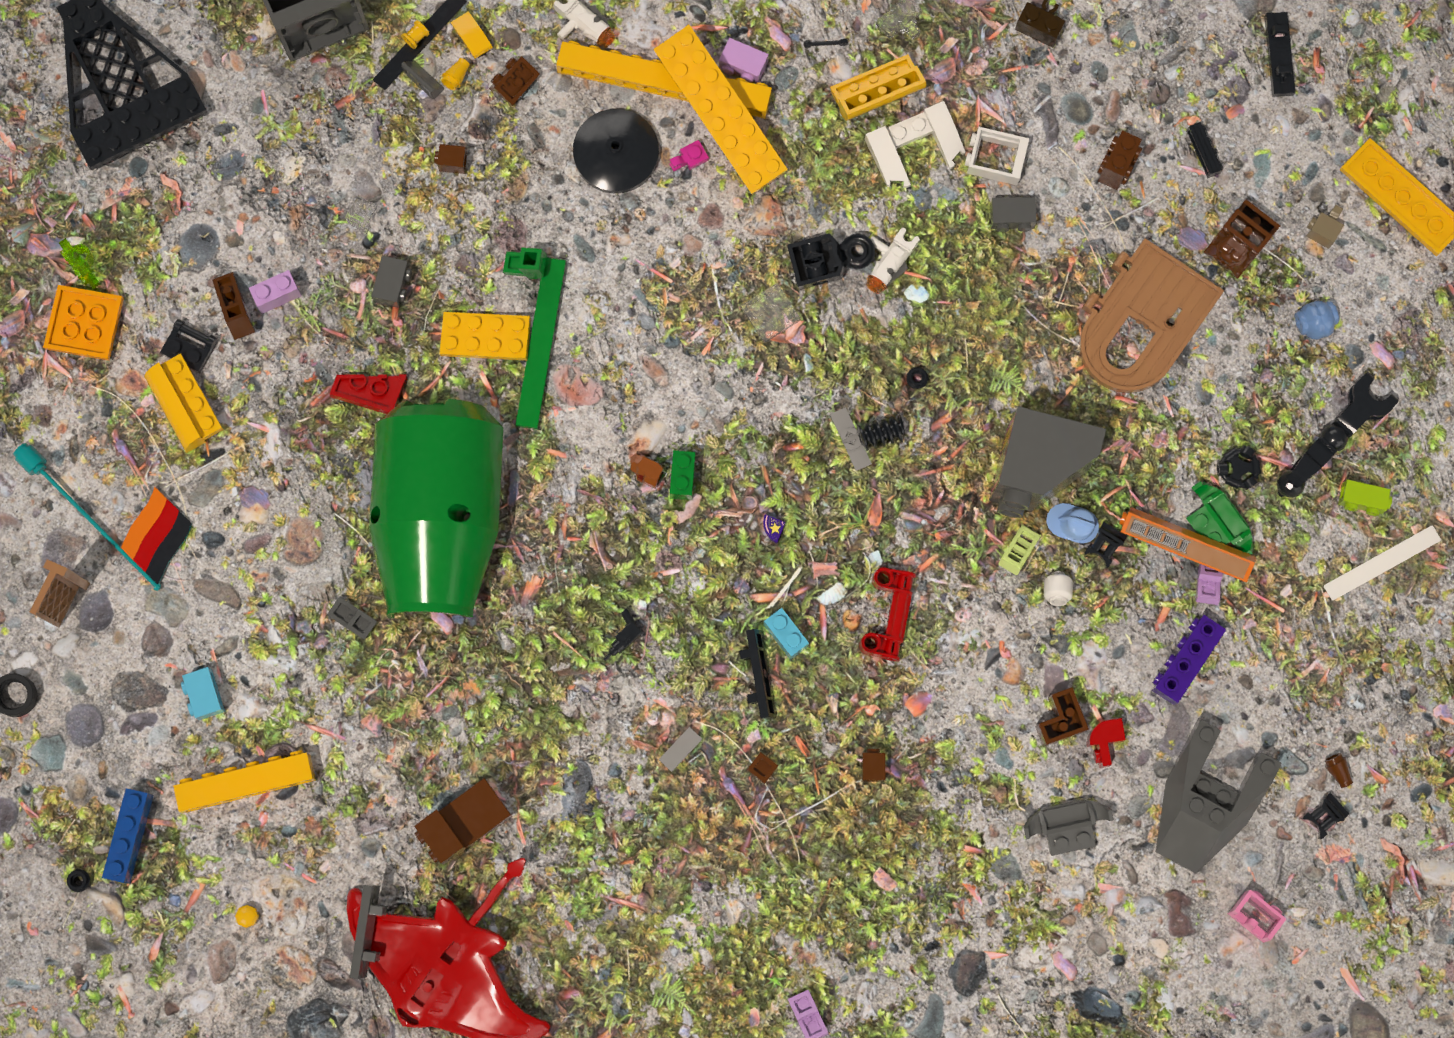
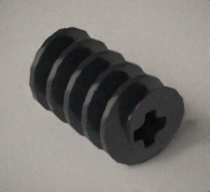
(881, 432)

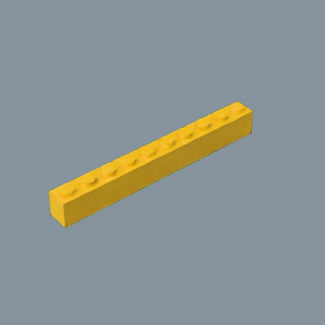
(646, 75)

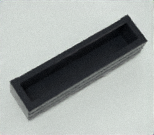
(1204, 150)

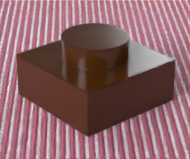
(762, 768)

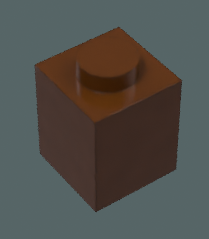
(451, 158)
(873, 766)

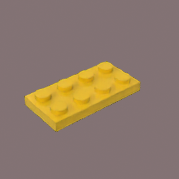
(485, 336)

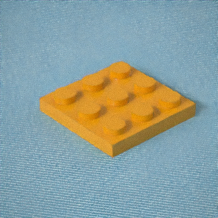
(83, 322)

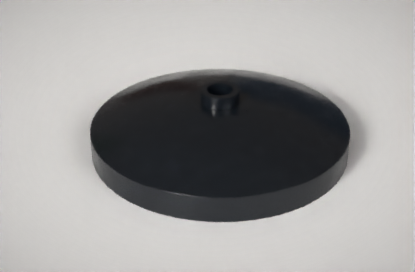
(619, 168)

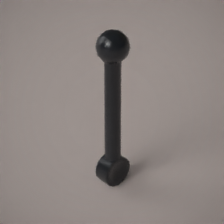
(807, 44)

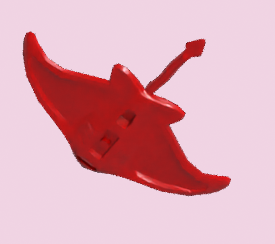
(444, 969)

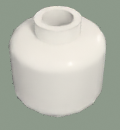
(1058, 588)

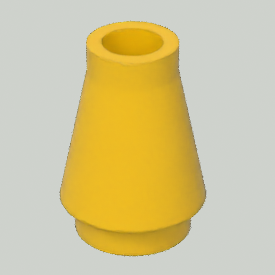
(455, 74)

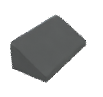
(422, 79)

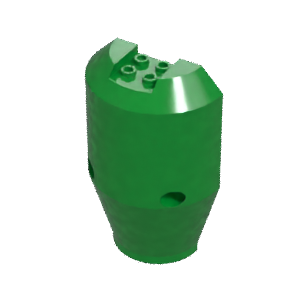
(435, 504)

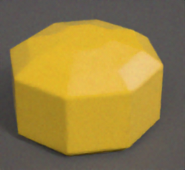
(247, 916)

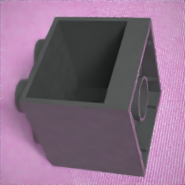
(314, 24)

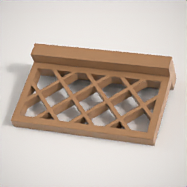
(57, 593)

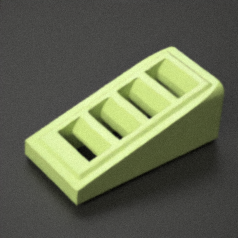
(1012, 561)

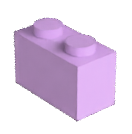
(743, 61)
(275, 291)

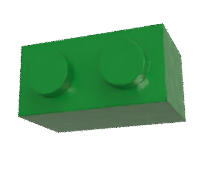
(682, 475)

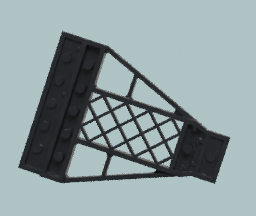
(134, 122)

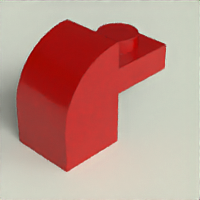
(1103, 734)

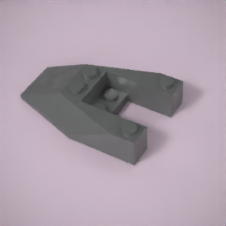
(1200, 813)

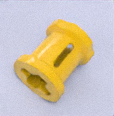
(415, 34)

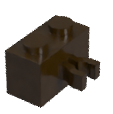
(1040, 24)

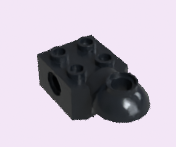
(824, 259)

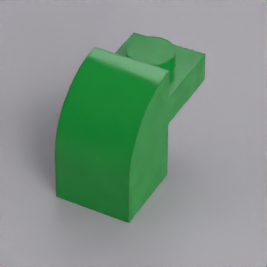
(527, 263)

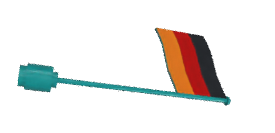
(152, 536)

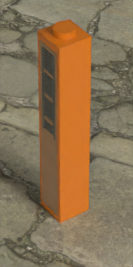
(1187, 544)

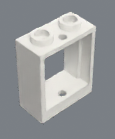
(1000, 138)

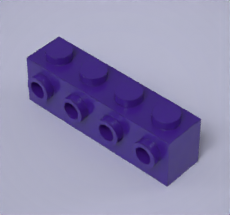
(1188, 660)

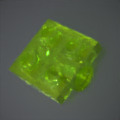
(79, 266)

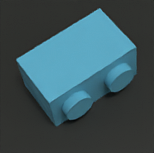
(786, 633)
(202, 693)

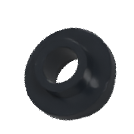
(917, 372)
(71, 880)

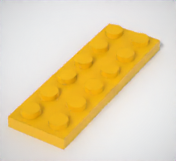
(1401, 196)

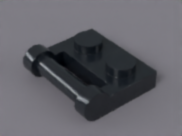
(193, 355)

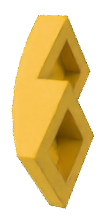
(471, 35)

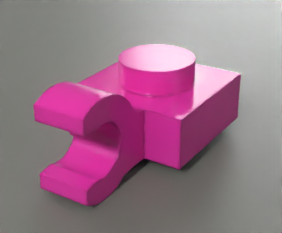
(691, 155)

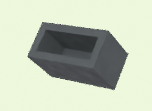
(1013, 213)
(391, 281)

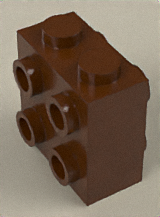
(1119, 160)

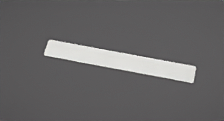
(1382, 563)

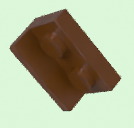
(514, 79)

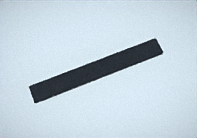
(406, 53)

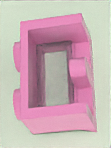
(1257, 915)

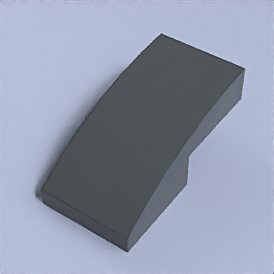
(351, 618)

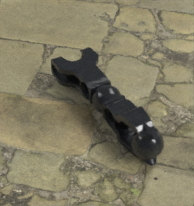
(1335, 436)

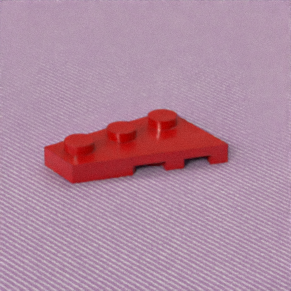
(371, 392)

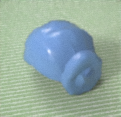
(1317, 319)

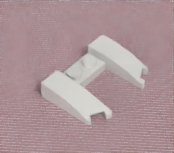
(885, 141)

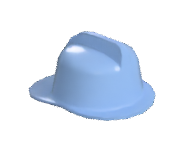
(1072, 523)

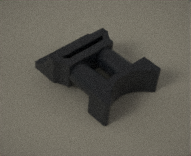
(1109, 535)
(1332, 808)

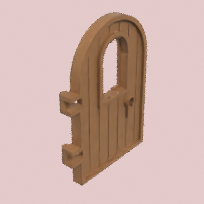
(1150, 296)

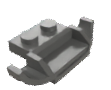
(1068, 824)

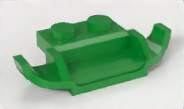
(1220, 519)

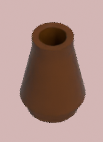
(1339, 769)

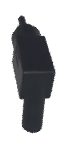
(625, 636)

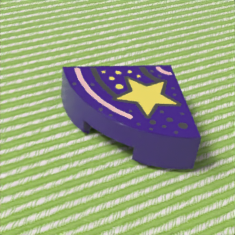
(773, 527)

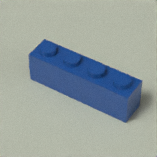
(127, 836)

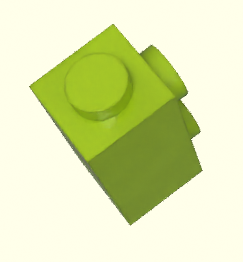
(1364, 497)

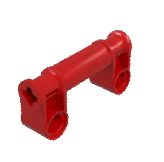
(897, 614)

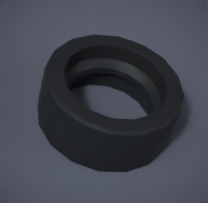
(31, 695)

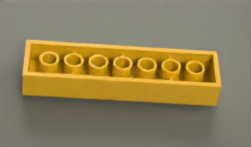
(720, 109)

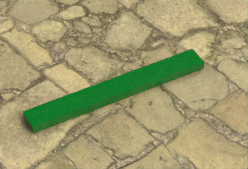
(540, 344)

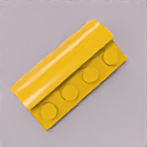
(877, 87)
(183, 402)

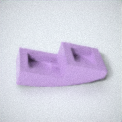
(1208, 585)
(808, 1015)

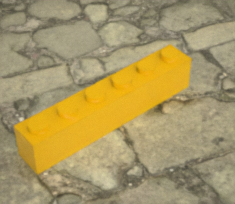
(244, 782)

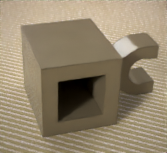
(1325, 227)

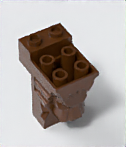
(1241, 239)
(462, 822)

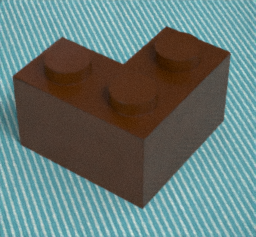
(1067, 721)

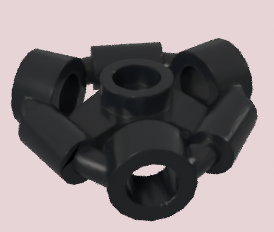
(1239, 467)

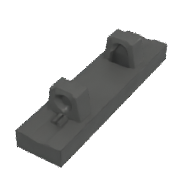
(362, 949)

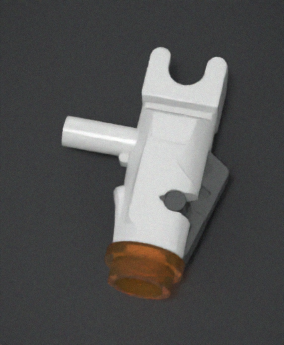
(586, 19)
(892, 262)

